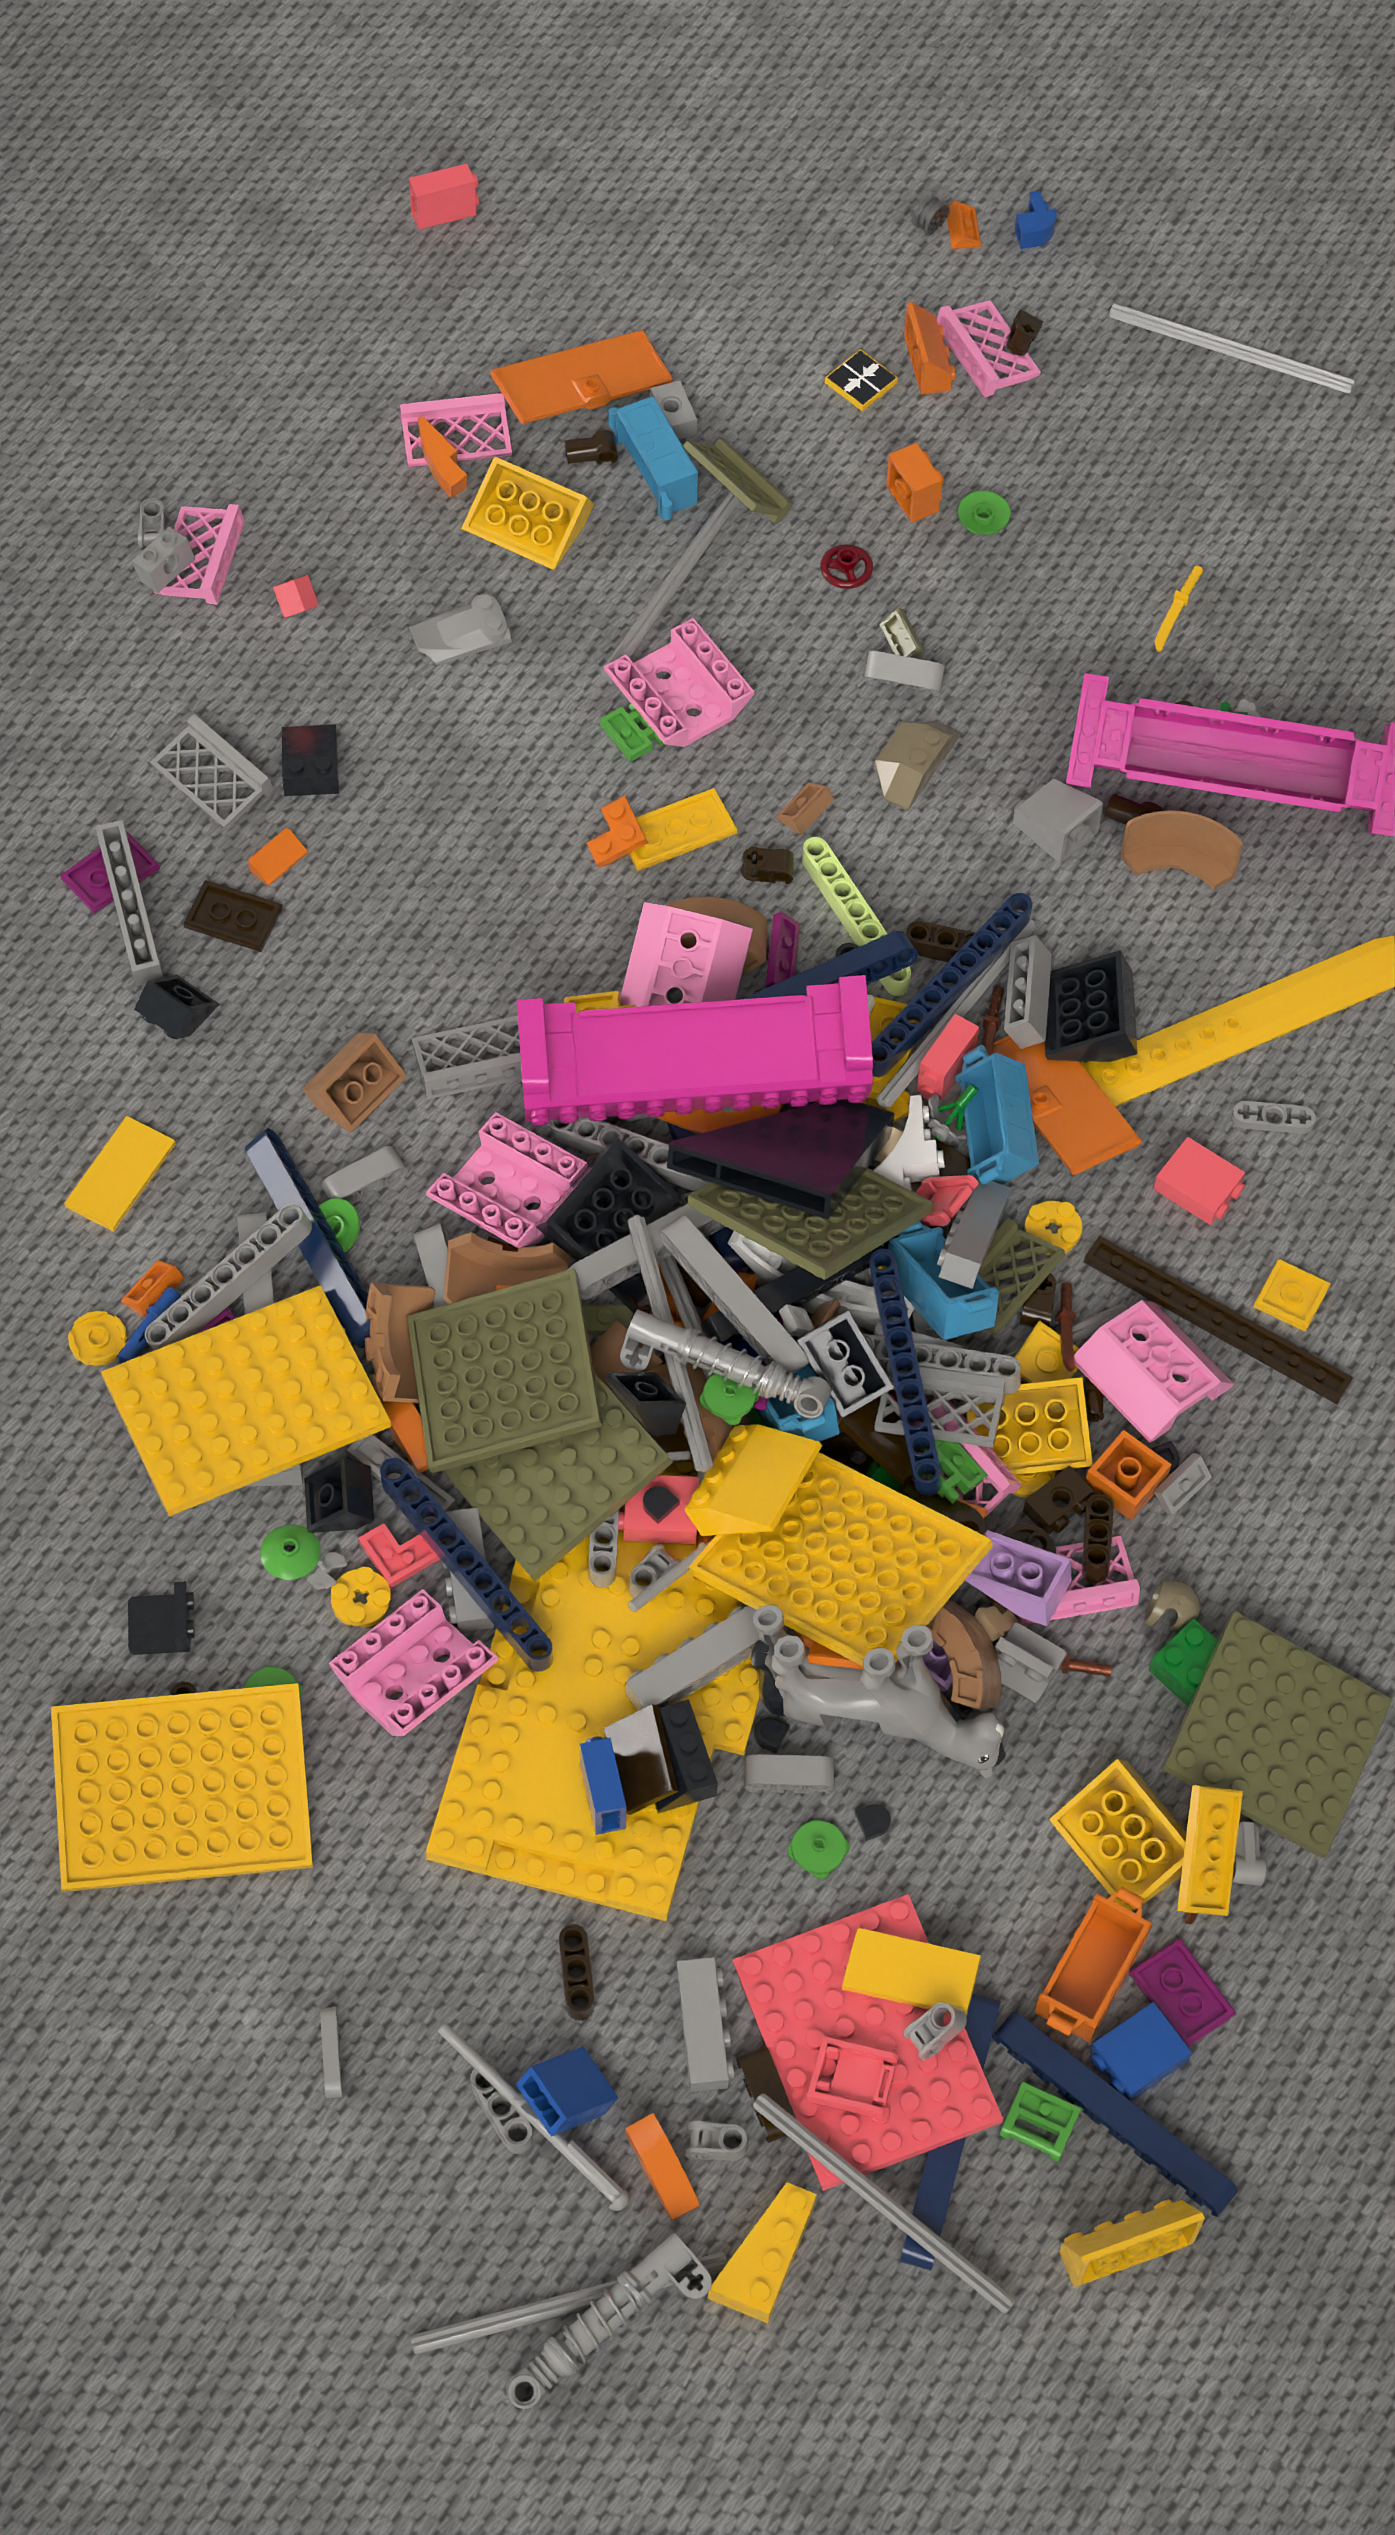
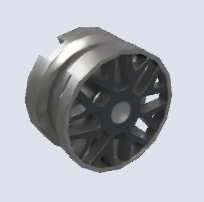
(930, 214)

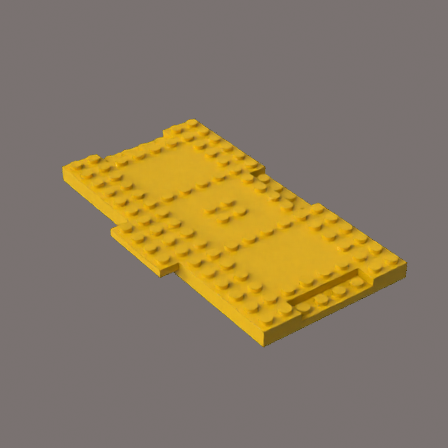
(517, 1782)

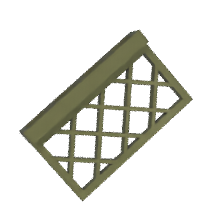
(741, 478)
(1001, 1251)

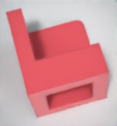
(295, 596)

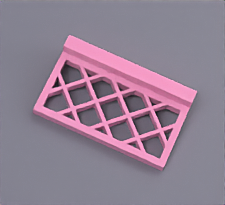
(970, 352)
(458, 410)
(221, 552)
(987, 1459)
(1111, 1595)

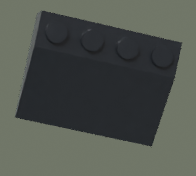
(1092, 1011)
(604, 1199)

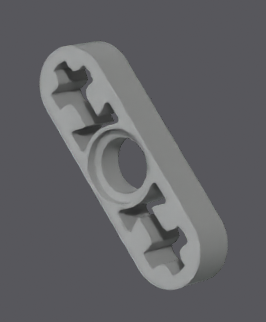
(1281, 1109)
(330, 2051)

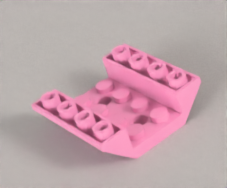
(698, 680)
(702, 973)
(524, 1173)
(1139, 1373)
(402, 1658)

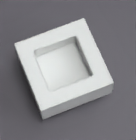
(795, 1320)

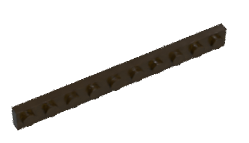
(1218, 1320)

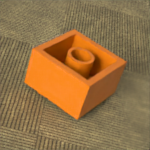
(914, 482)
(1128, 1474)

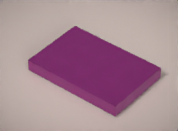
(90, 879)
(1182, 1992)

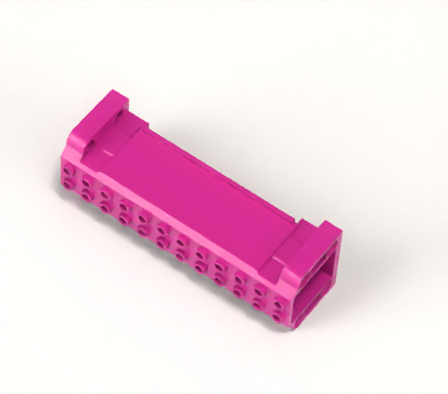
(1234, 755)
(696, 1055)

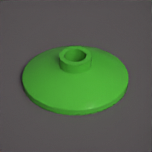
(984, 504)
(342, 1213)
(290, 1564)

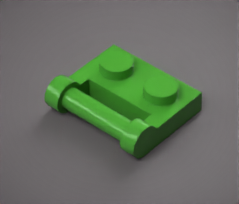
(1045, 2112)

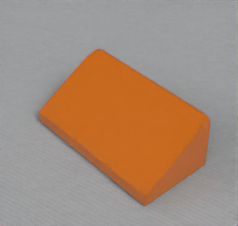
(963, 226)
(277, 857)
(151, 1286)

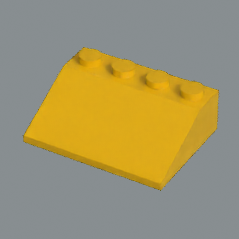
(527, 513)
(1041, 1427)
(751, 1481)
(1124, 1833)
(1130, 2241)

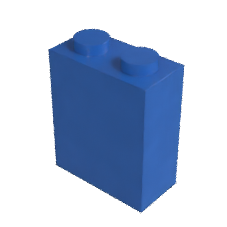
(602, 1785)
(1140, 2052)
(567, 2091)

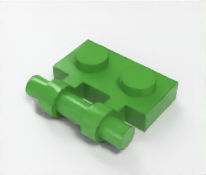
(626, 733)
(959, 1468)

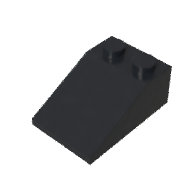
(310, 760)

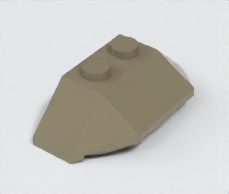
(912, 759)

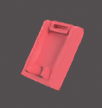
(948, 1196)
(858, 2078)

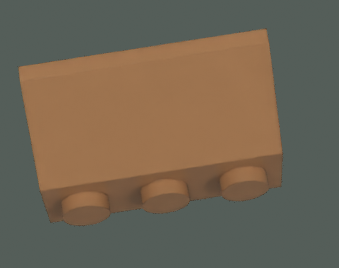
(355, 1081)

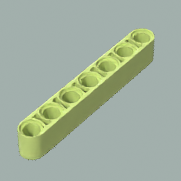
(848, 906)

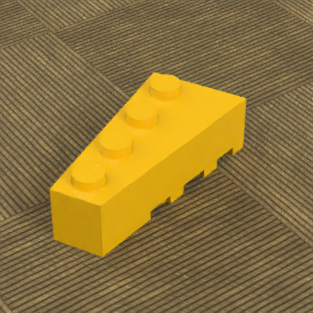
(762, 2262)

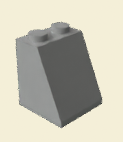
(1059, 818)

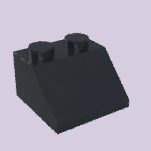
(174, 1006)
(648, 1400)
(339, 1497)

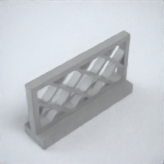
(223, 753)
(478, 1072)
(946, 1386)

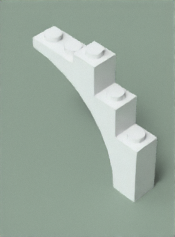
(915, 1153)
(852, 1296)

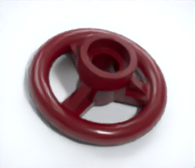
(846, 560)

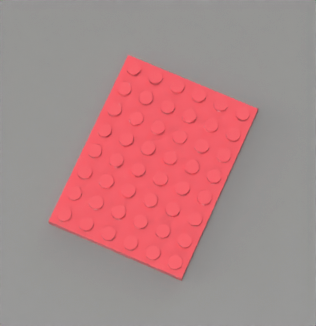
(800, 1999)

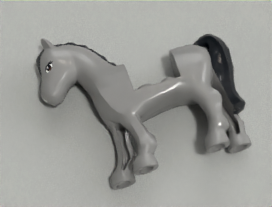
(889, 1692)

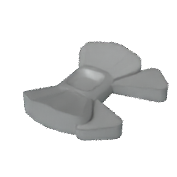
(321, 1578)

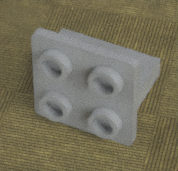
(1028, 1662)

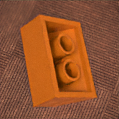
(927, 351)

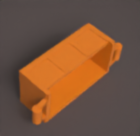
(1094, 1965)

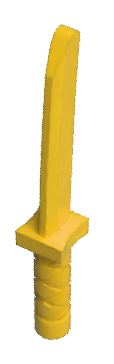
(1180, 599)

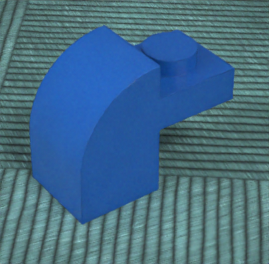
(1036, 226)

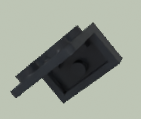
(161, 1622)

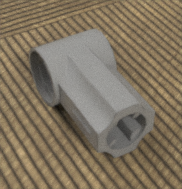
(1248, 1865)

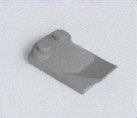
(462, 631)

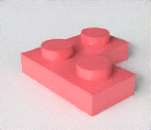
(393, 1560)

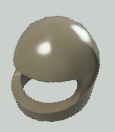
(1174, 1596)

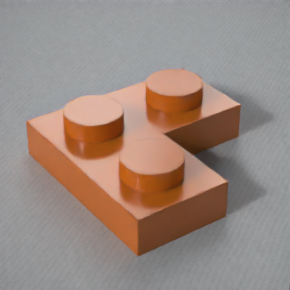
(622, 838)

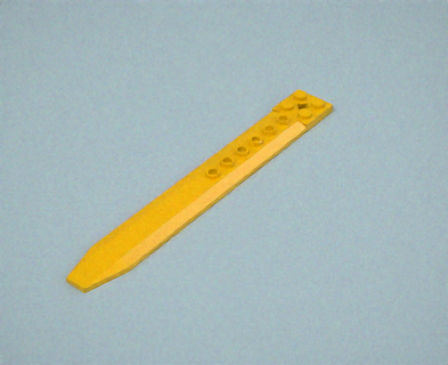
(1248, 1021)

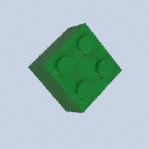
(1184, 1660)

